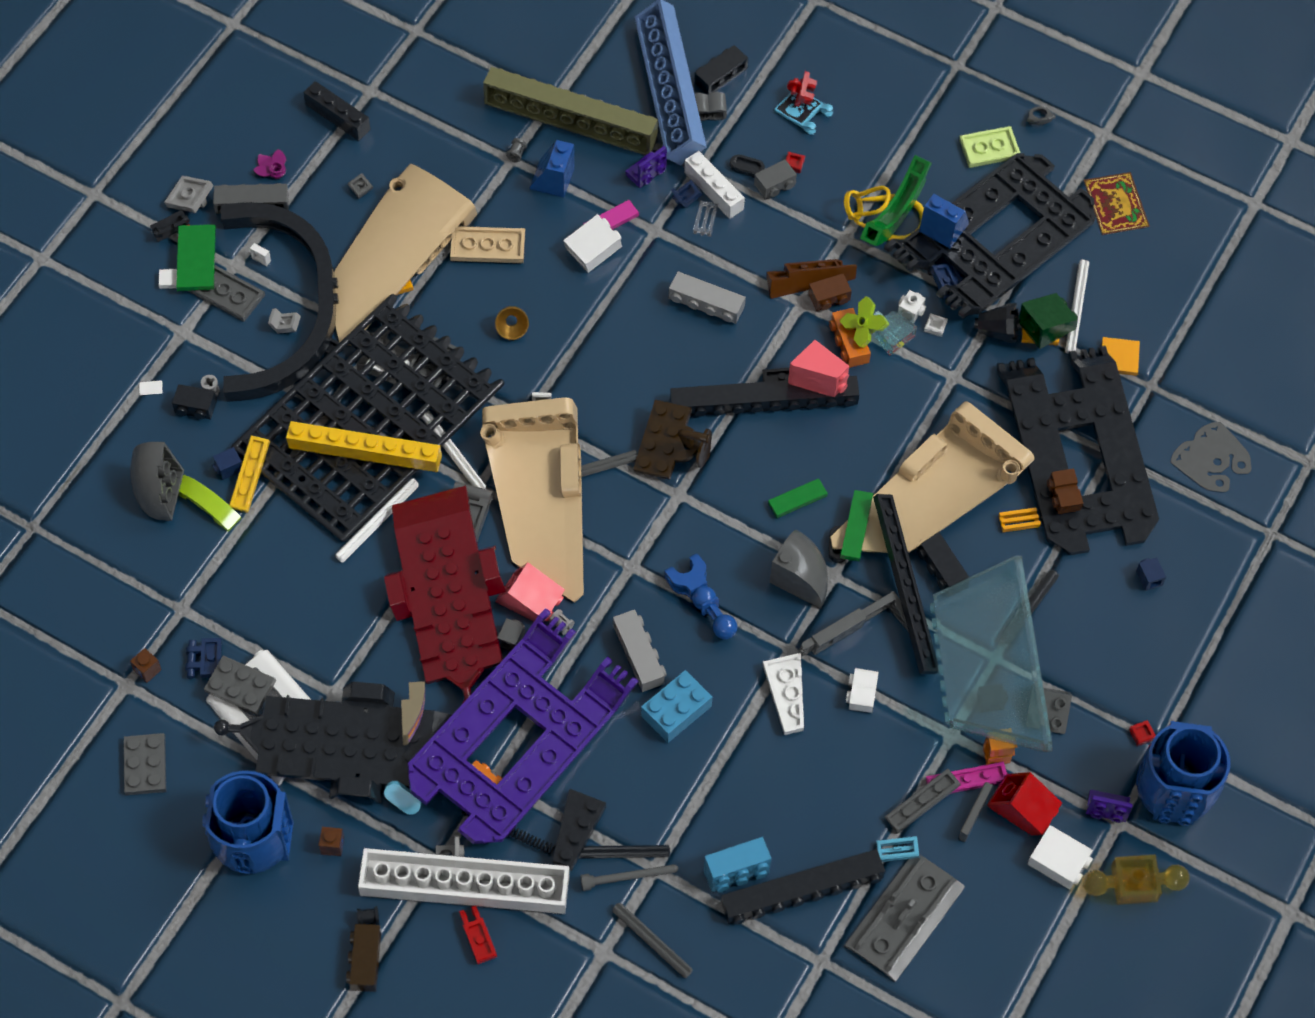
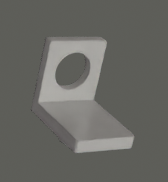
(456, 850)

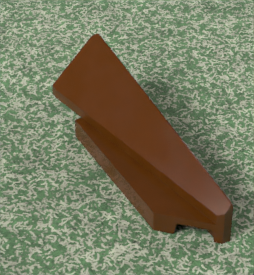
(799, 275)

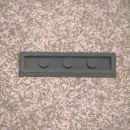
(922, 801)

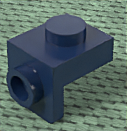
(686, 194)

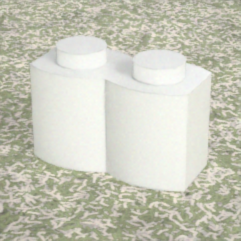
(863, 690)

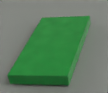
(196, 257)

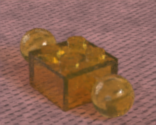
(1136, 879)

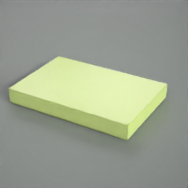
(989, 146)

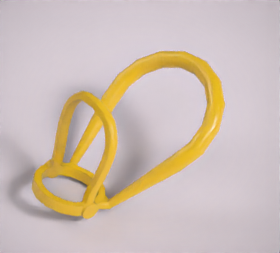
(888, 197)

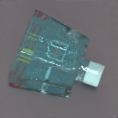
(896, 334)

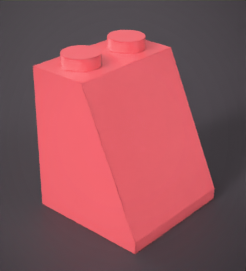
(819, 371)
(530, 593)

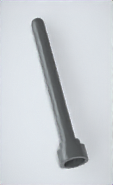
(589, 881)

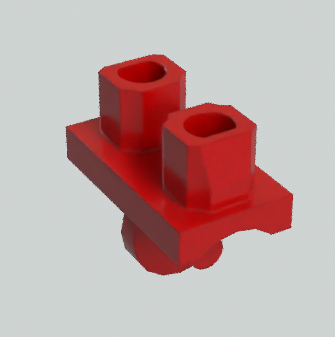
(800, 88)

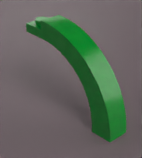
(886, 224)

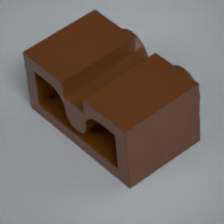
(829, 291)
(1065, 491)

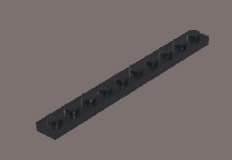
(906, 584)

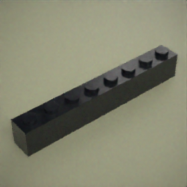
(802, 887)

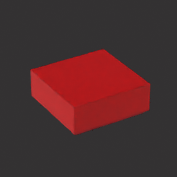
(795, 161)
(1142, 733)

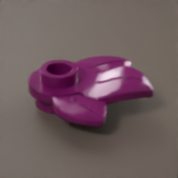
(269, 165)

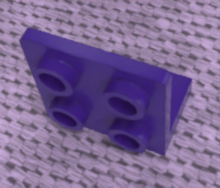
(648, 167)
(1108, 806)

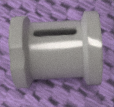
(210, 383)
(569, 623)

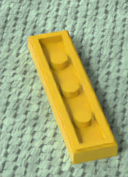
(249, 473)

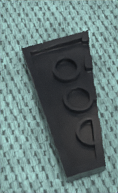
(577, 826)

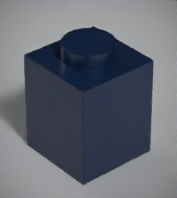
(227, 463)
(1150, 573)

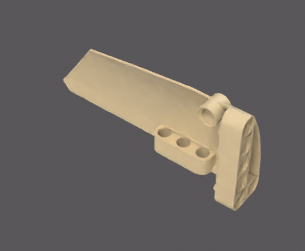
(539, 485)

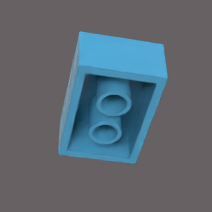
(676, 706)
(737, 865)

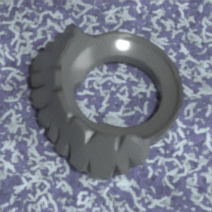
(1031, 119)

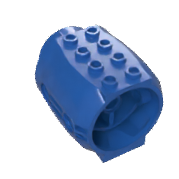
(1170, 789)
(252, 843)

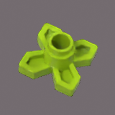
(864, 322)

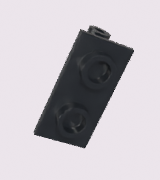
(169, 225)

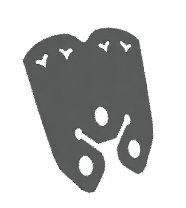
(1204, 450)

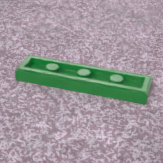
(856, 525)

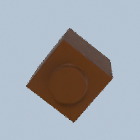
(145, 665)
(331, 841)

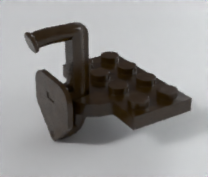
(668, 439)

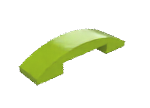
(209, 502)

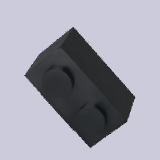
(194, 402)

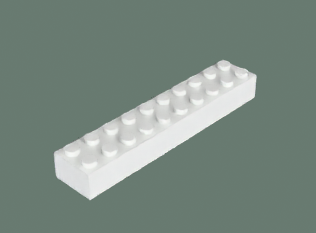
(464, 881)

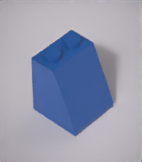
(555, 169)
(943, 221)

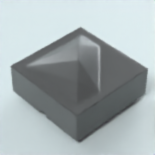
(360, 185)

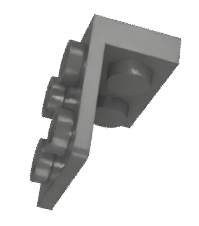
(1058, 708)

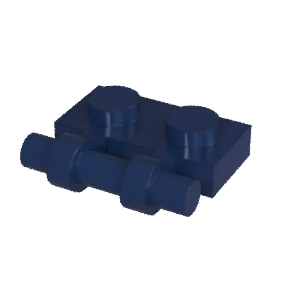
(210, 656)

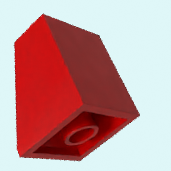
(1025, 802)

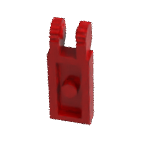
(478, 937)

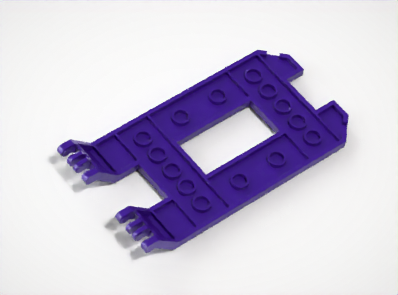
(515, 684)

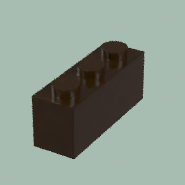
(364, 957)

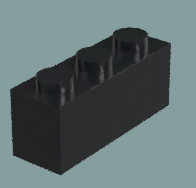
(721, 70)
(941, 561)

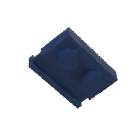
(945, 275)

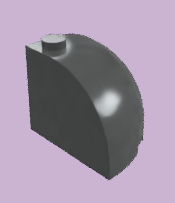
(155, 479)
(801, 569)

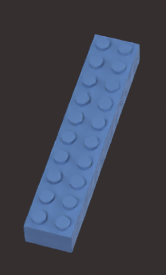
(670, 81)

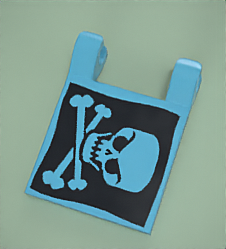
(804, 113)

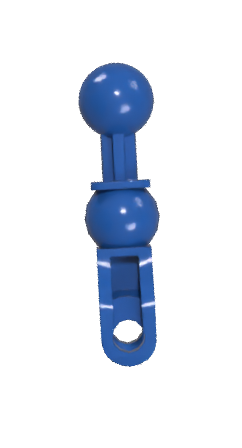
(703, 597)

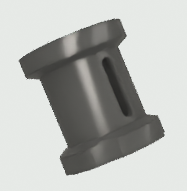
(516, 150)

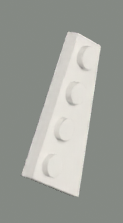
(785, 684)

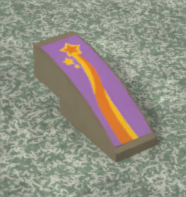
(412, 710)

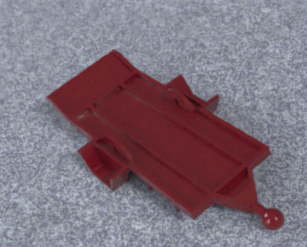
(446, 596)

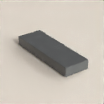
(975, 811)

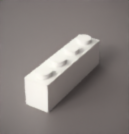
(714, 184)

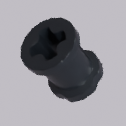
(368, 916)

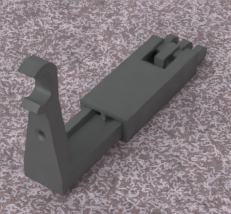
(852, 623)

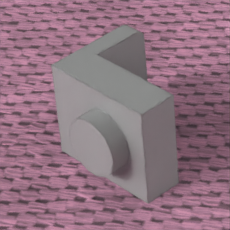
(284, 322)

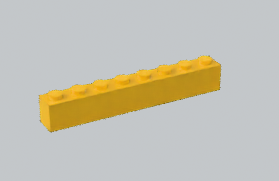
(364, 446)

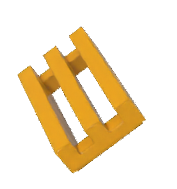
(1032, 515)

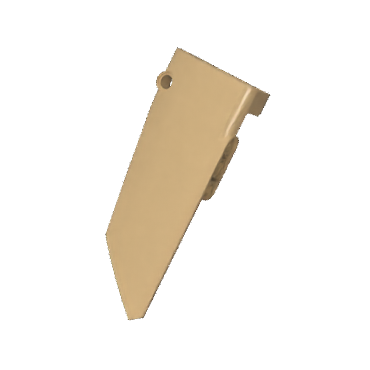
(397, 242)
(946, 478)

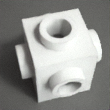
(911, 306)

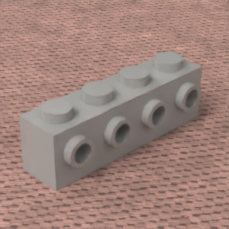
(706, 297)
(639, 650)

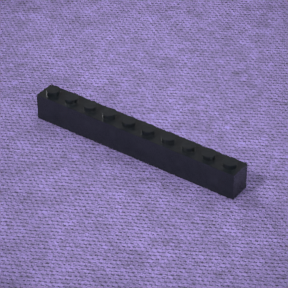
(758, 397)

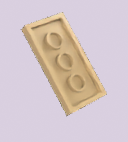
(488, 244)

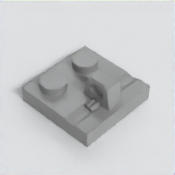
(189, 194)

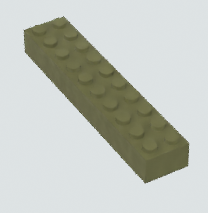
(570, 111)

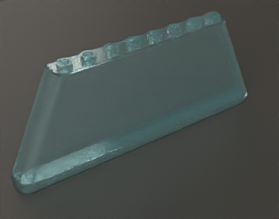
(991, 658)

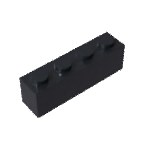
(337, 110)

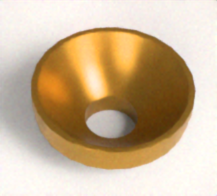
(514, 331)

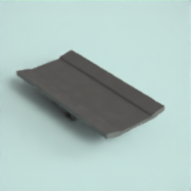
(905, 916)

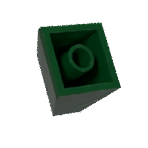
(1047, 319)

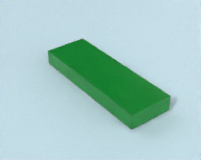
(797, 498)

